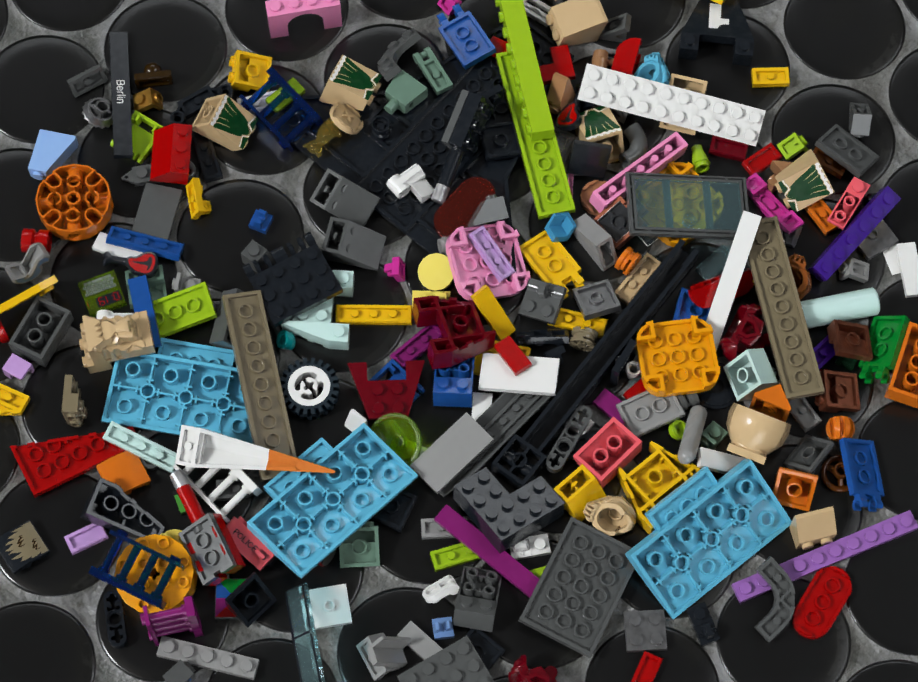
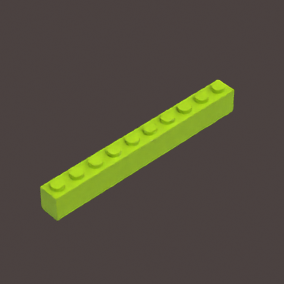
(526, 69)

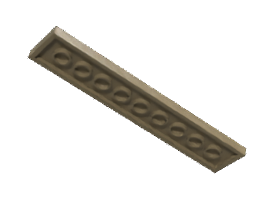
(783, 313)
(258, 374)

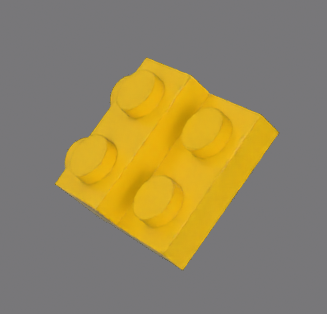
(248, 70)

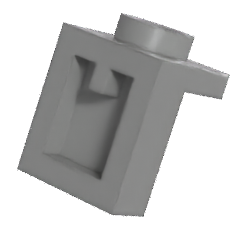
(854, 269)
(180, 283)

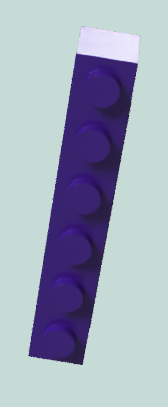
(854, 234)

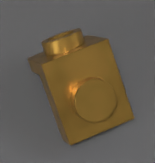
(147, 99)

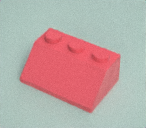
(607, 450)

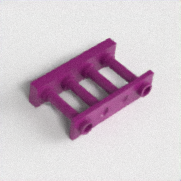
(172, 620)

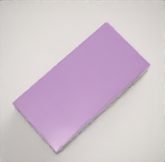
(85, 538)

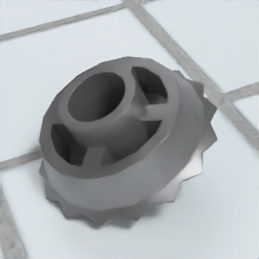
(98, 112)

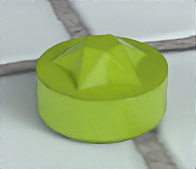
(676, 429)

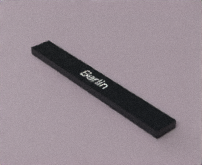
(120, 95)

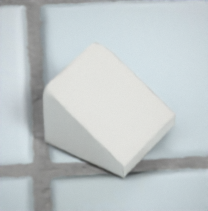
(422, 190)
(354, 420)

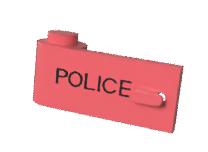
(248, 543)

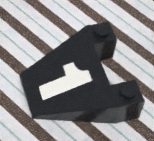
(717, 25)

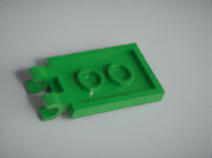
(886, 342)

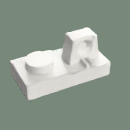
(531, 547)

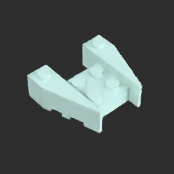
(317, 322)

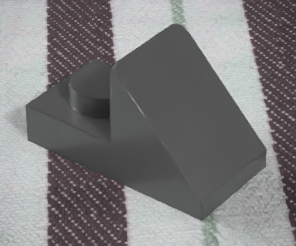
(617, 28)

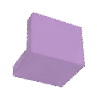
(17, 367)

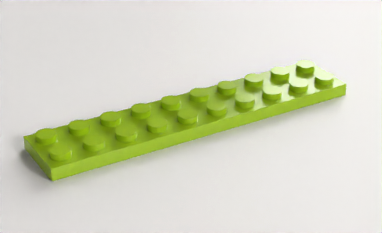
(540, 157)

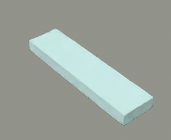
(140, 446)

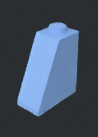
(50, 152)

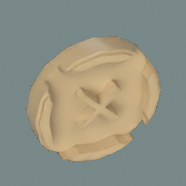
(346, 118)

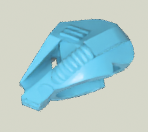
(654, 63)

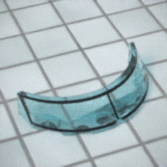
(304, 634)

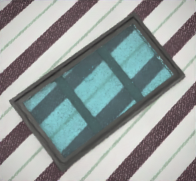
(685, 205)

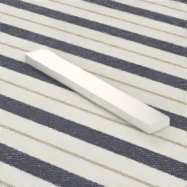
(732, 273)

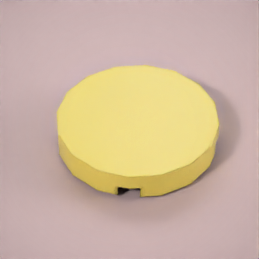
(435, 272)

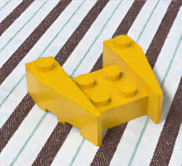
(653, 481)

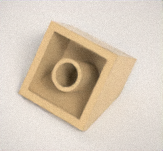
(813, 528)

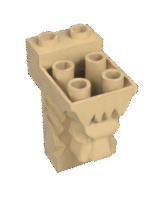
(114, 339)

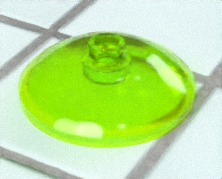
(399, 426)

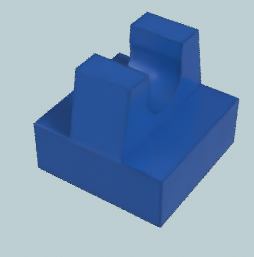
(261, 221)

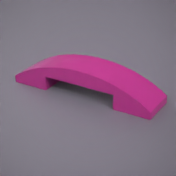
(770, 205)

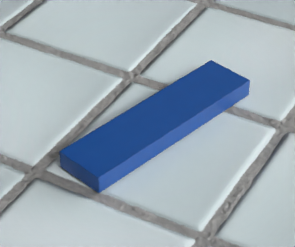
(145, 243)
(142, 301)

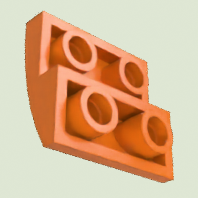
(124, 471)

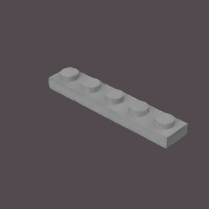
(208, 657)

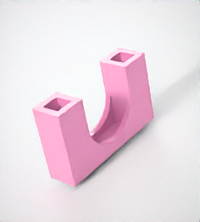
(283, 11)

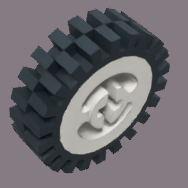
(317, 375)

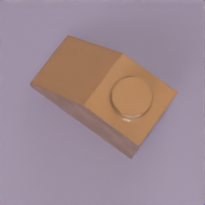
(560, 93)

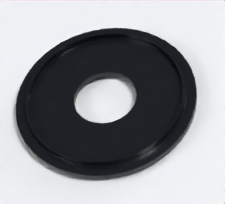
(718, 400)

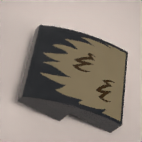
(22, 547)

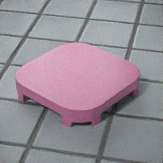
(472, 272)

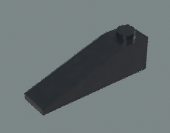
(116, 510)

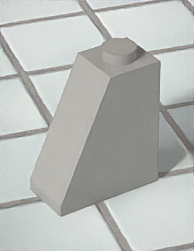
(595, 241)

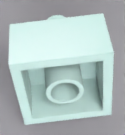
(750, 373)

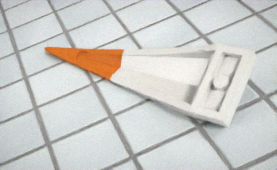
(211, 449)

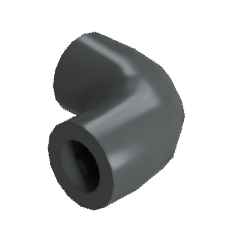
(638, 145)

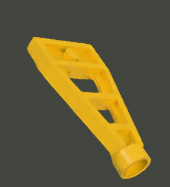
(41, 288)

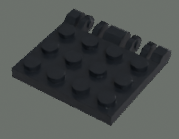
(293, 282)

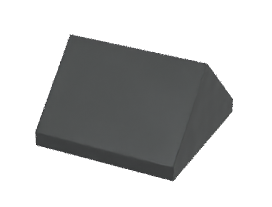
(809, 454)

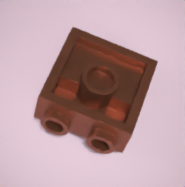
(850, 340)
(840, 392)

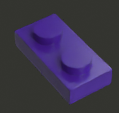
(824, 352)

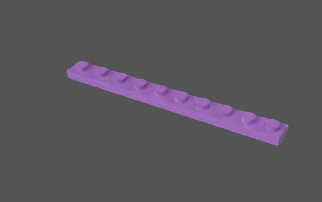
(831, 554)

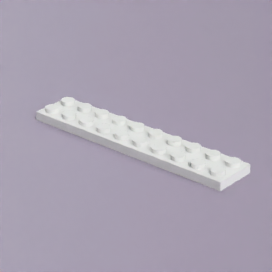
(671, 104)

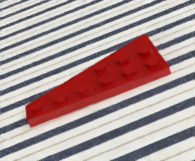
(62, 459)

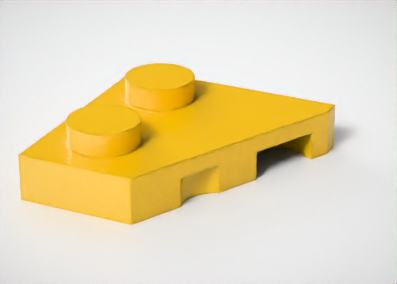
(12, 401)

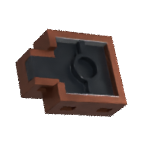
(615, 222)

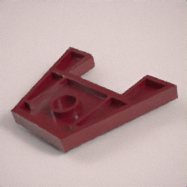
(386, 395)

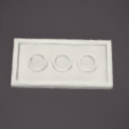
(536, 380)

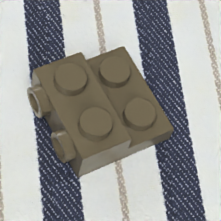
(72, 404)

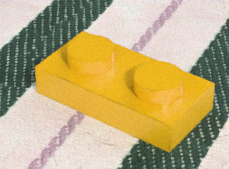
(770, 77)

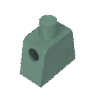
(404, 93)

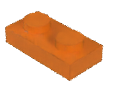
(819, 213)

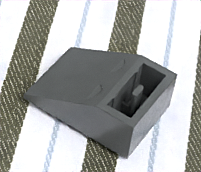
(344, 198)
(352, 244)
(477, 599)

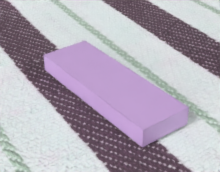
(491, 253)

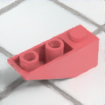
(849, 203)

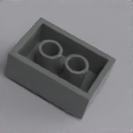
(41, 331)

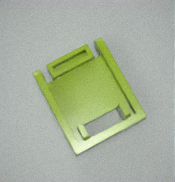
(141, 139)

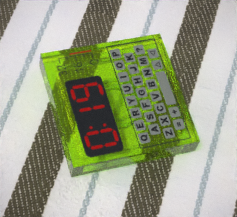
(102, 293)

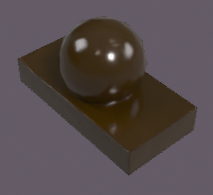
(153, 76)

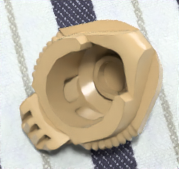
(611, 515)

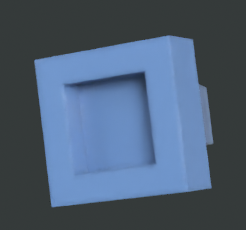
(443, 628)

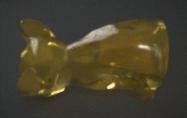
(325, 133)

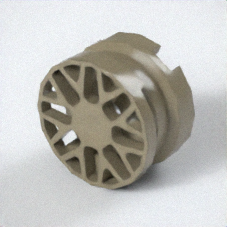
(583, 338)

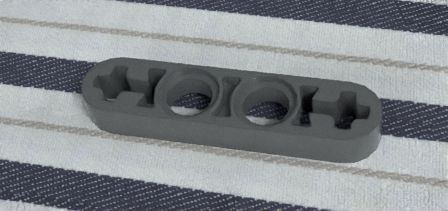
(571, 440)

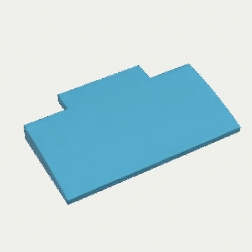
(177, 388)
(321, 510)
(706, 534)

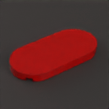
(822, 602)

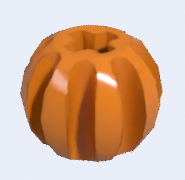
(840, 427)

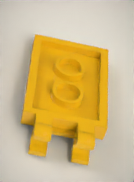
(551, 261)

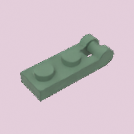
(433, 71)

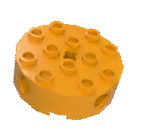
(181, 583)

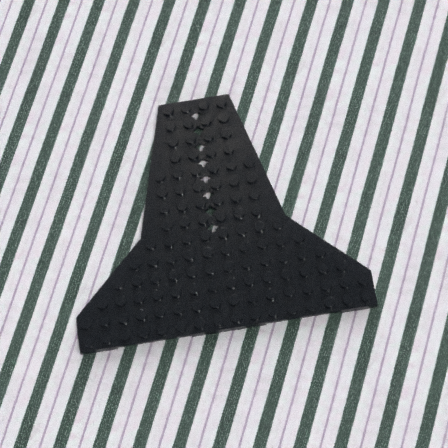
(417, 140)

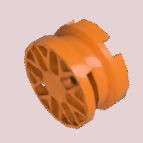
(628, 260)

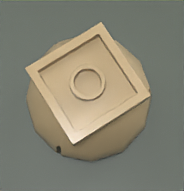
(754, 433)

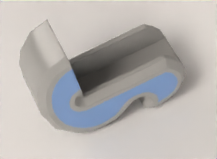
(30, 266)

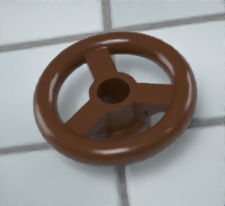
(840, 478)

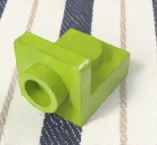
(792, 146)

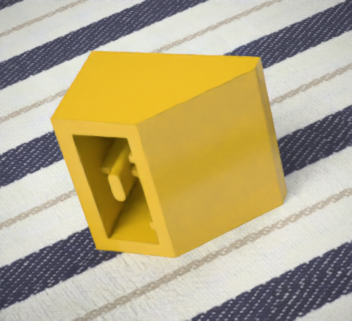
(578, 490)

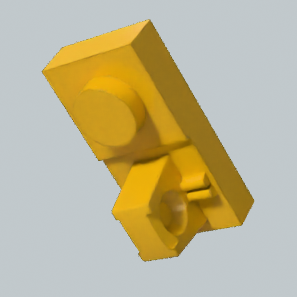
(196, 203)

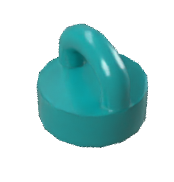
(286, 340)

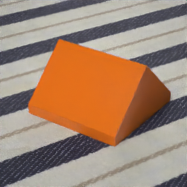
(771, 402)
(794, 488)

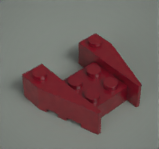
(459, 327)

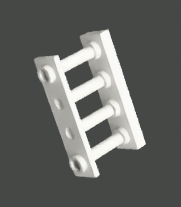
(248, 487)

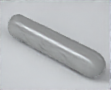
(692, 434)

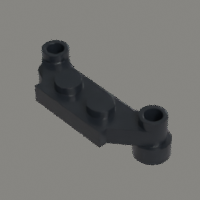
(192, 104)

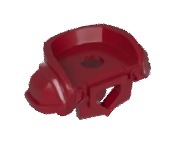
(744, 332)
(521, 673)

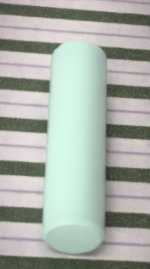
(841, 306)

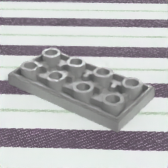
(451, 453)

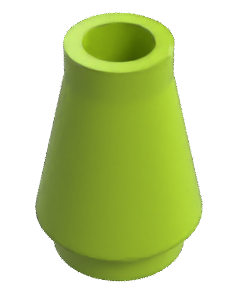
(699, 159)

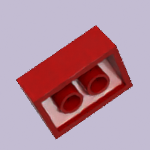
(171, 154)

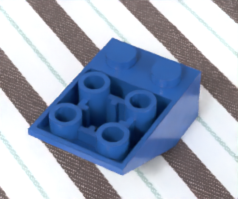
(454, 385)

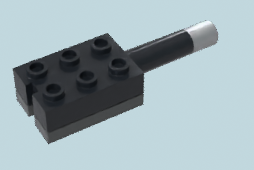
(462, 138)

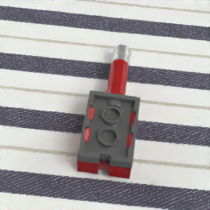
(206, 538)

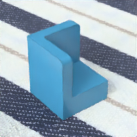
(560, 227)

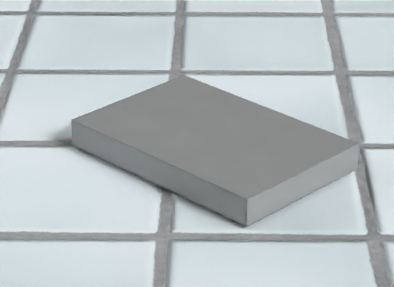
(648, 412)

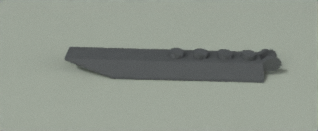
(501, 423)

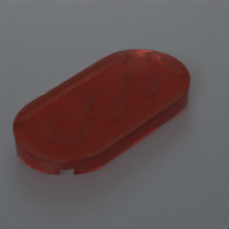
(462, 205)

